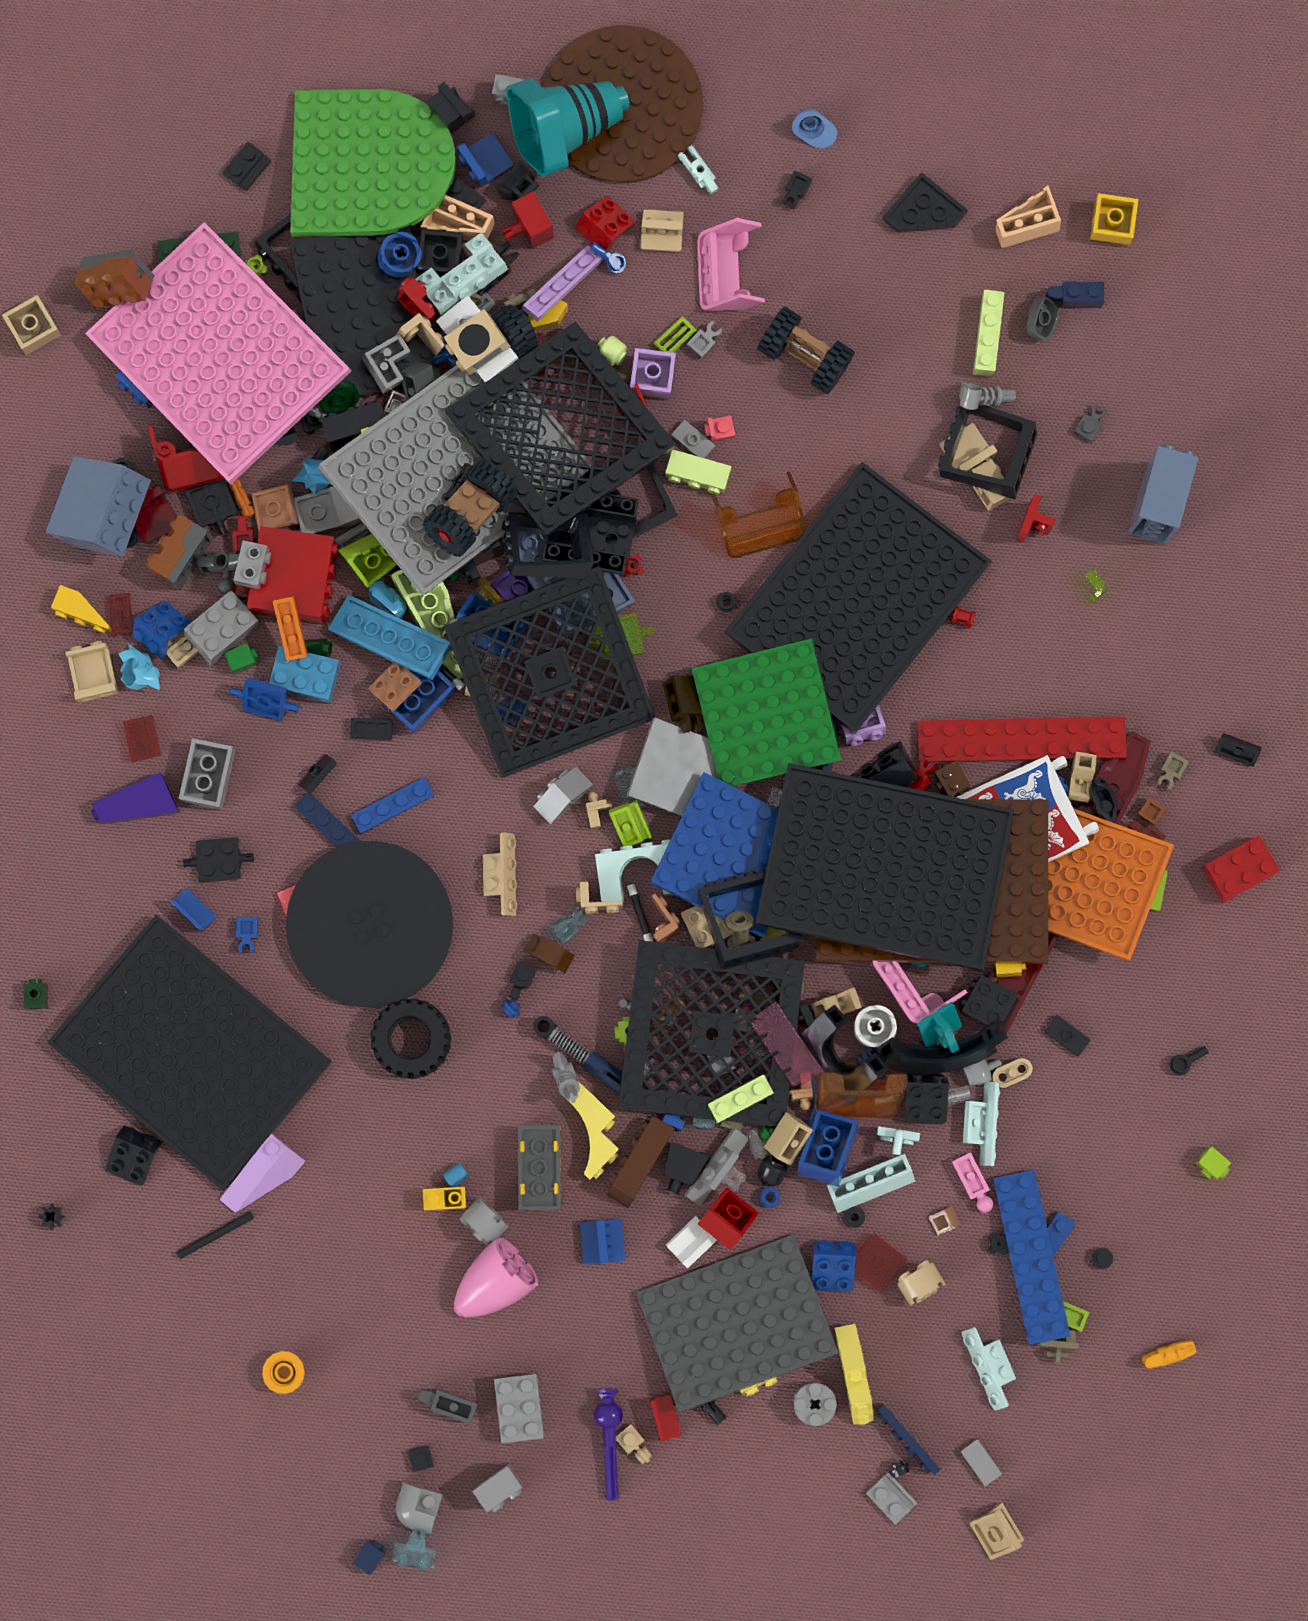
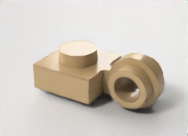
(630, 1440)

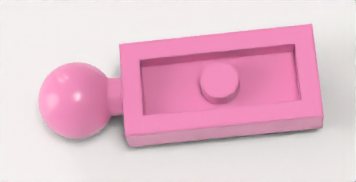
(973, 1181)

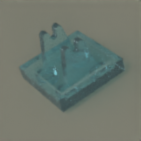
(415, 1553)

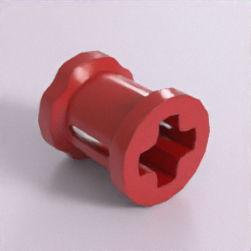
(963, 617)

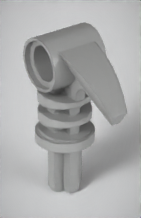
(974, 395)
(565, 1077)

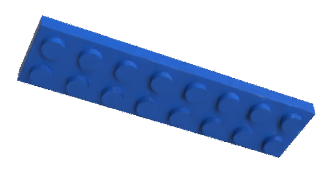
(1031, 1257)

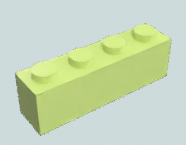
(988, 333)

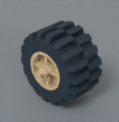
(516, 329)

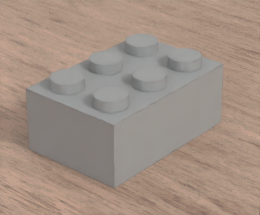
(221, 627)
(207, 774)
(519, 1408)

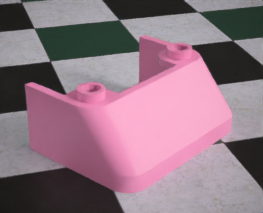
(720, 268)
(907, 996)

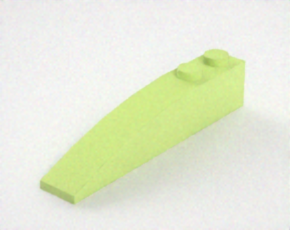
(429, 612)

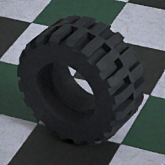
(390, 1018)

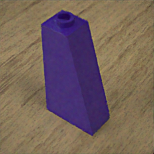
(139, 801)

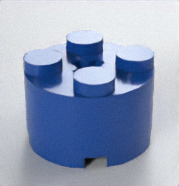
(410, 256)

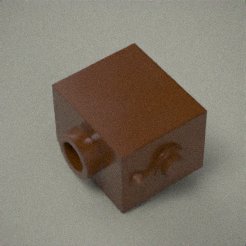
(951, 779)

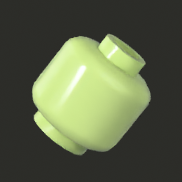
(613, 350)

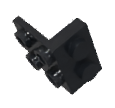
(470, 569)
(987, 1001)
(926, 1099)
(132, 1155)

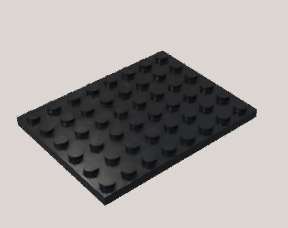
(354, 302)

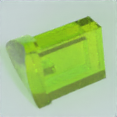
(1099, 585)

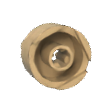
(920, 1283)

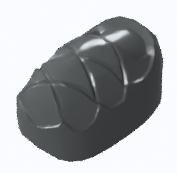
(1042, 318)

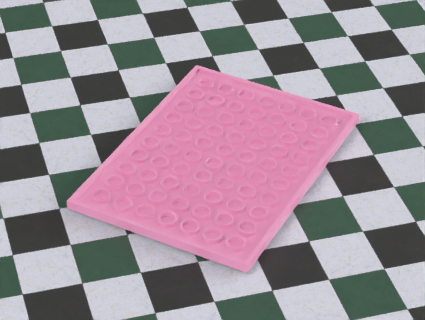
(219, 353)

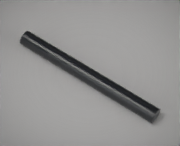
(215, 1235)

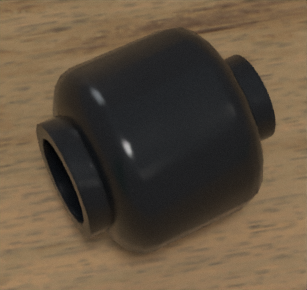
(772, 1171)

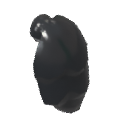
(1103, 799)

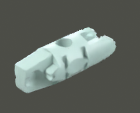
(705, 178)

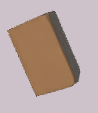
(944, 1220)

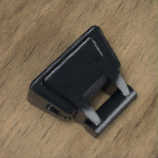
(517, 183)

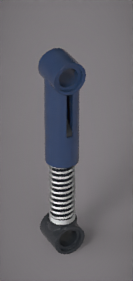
(591, 1061)

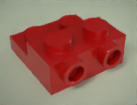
(412, 298)

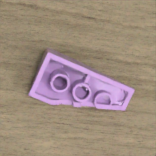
(264, 1172)

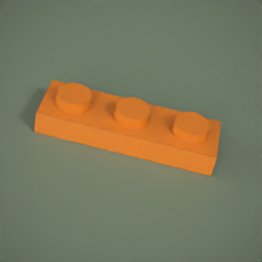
(290, 628)

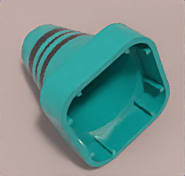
(560, 119)

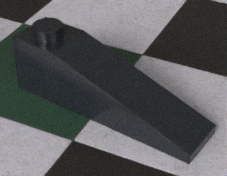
(891, 767)

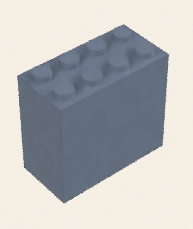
(1163, 494)
(98, 506)

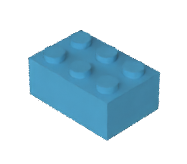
(306, 677)

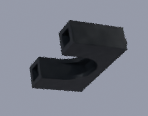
(819, 1041)

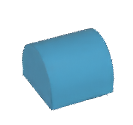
(456, 1175)

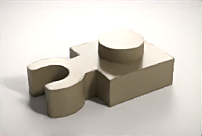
(519, 300)
(1173, 768)

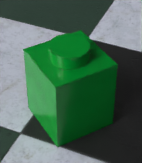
(241, 658)

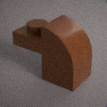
(549, 952)

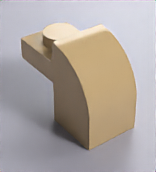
(1081, 776)
(846, 1002)

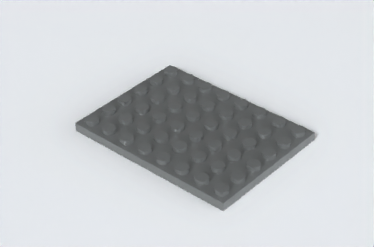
(737, 1323)

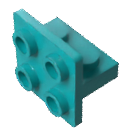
(940, 1027)

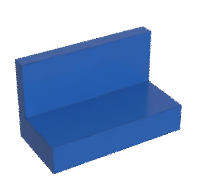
(194, 909)

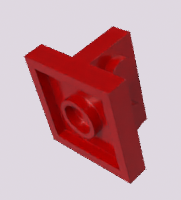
(1033, 520)

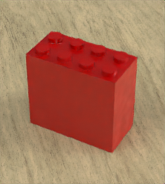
(300, 567)

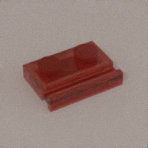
(142, 738)

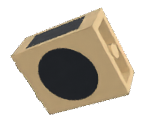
(476, 342)

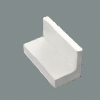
(690, 1243)

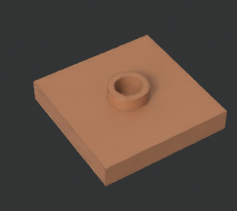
(275, 507)

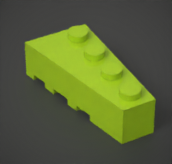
(367, 559)

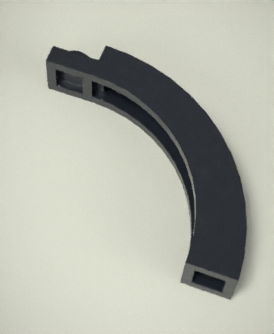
(938, 1060)

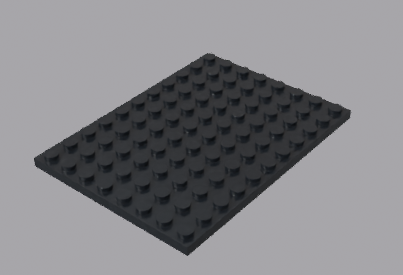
(867, 589)
(885, 867)
(189, 1052)

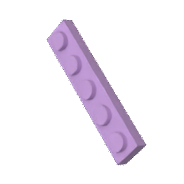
(562, 283)

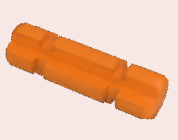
(242, 498)

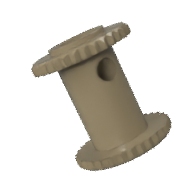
(741, 929)

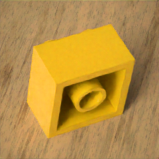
(1114, 219)

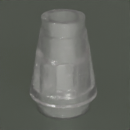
(757, 1145)

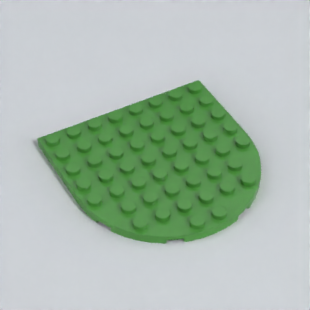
(366, 162)

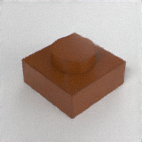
(1151, 811)

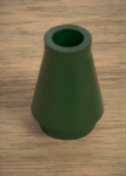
(319, 647)

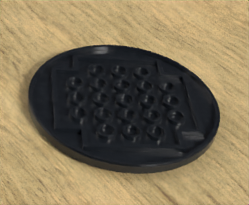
(369, 924)

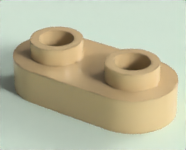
(1011, 1072)

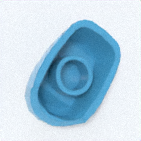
(387, 599)

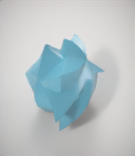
(138, 670)

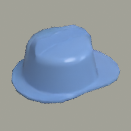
(814, 128)

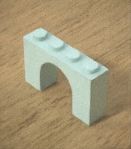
(611, 866)

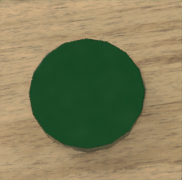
(340, 398)

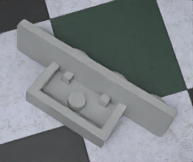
(717, 1167)

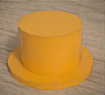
(283, 1372)

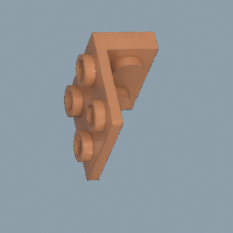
(394, 686)
(665, 931)

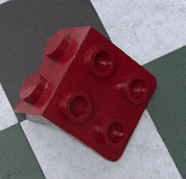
(154, 516)

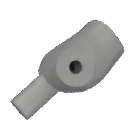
(980, 1072)

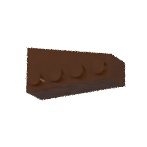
(640, 1162)

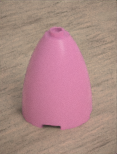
(494, 1281)

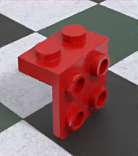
(604, 223)

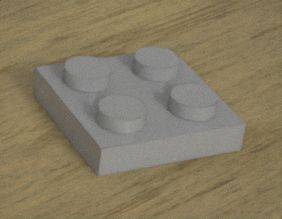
(317, 512)

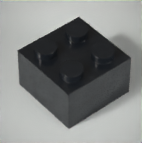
(440, 251)

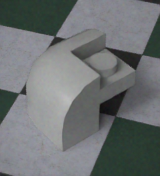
(417, 1507)

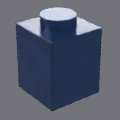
(369, 1556)

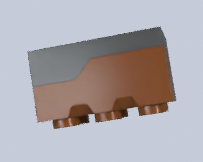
(114, 278)
(178, 551)

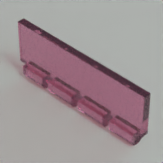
(791, 1048)

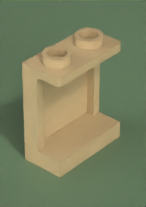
(92, 671)

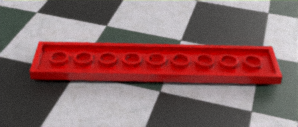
(1021, 739)

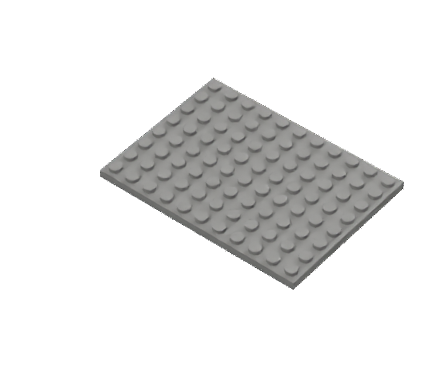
(407, 464)

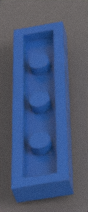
(392, 805)

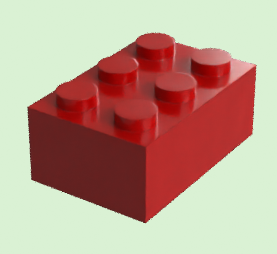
(1240, 869)

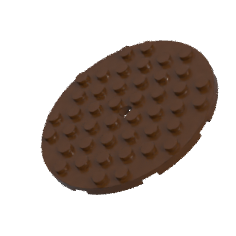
(661, 95)

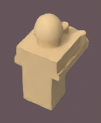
(593, 808)
(803, 1095)

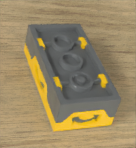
(539, 1167)

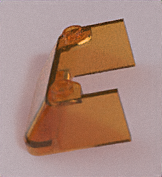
(764, 527)

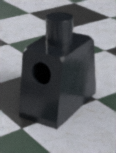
(683, 1166)

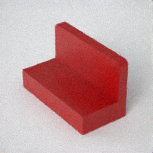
(665, 1417)

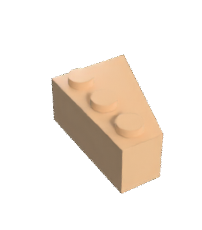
(459, 218)
(1029, 221)

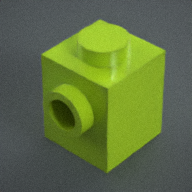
(1213, 1164)

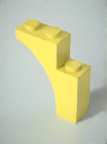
(596, 1119)
(854, 1374)

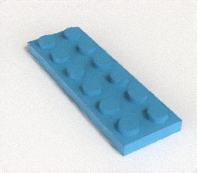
(390, 637)

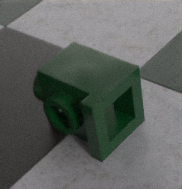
(40, 1000)

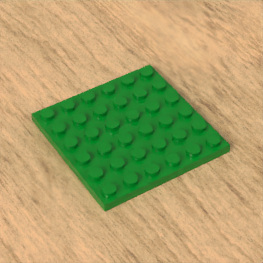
(766, 713)

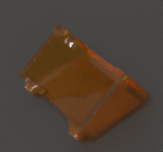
(859, 1103)

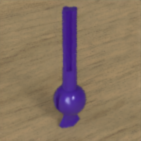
(608, 1416)

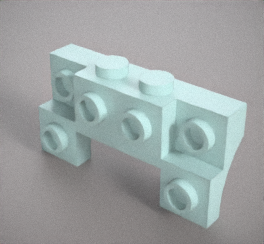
(466, 277)

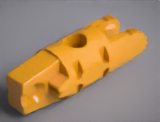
(1169, 1354)

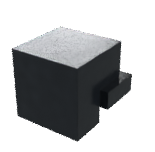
(450, 108)

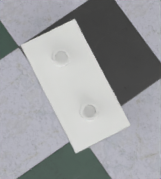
(460, 314)

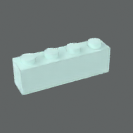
(871, 1183)

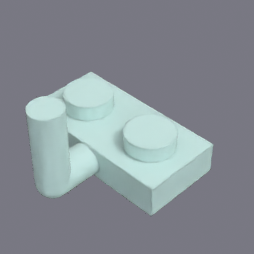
(900, 1137)

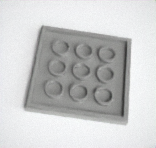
(670, 767)

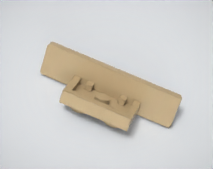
(500, 874)

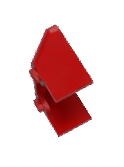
(184, 468)

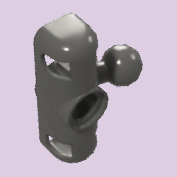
(215, 564)

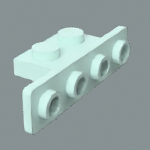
(981, 1123)
(991, 1366)

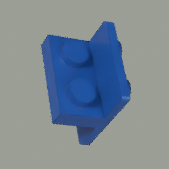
(602, 1241)

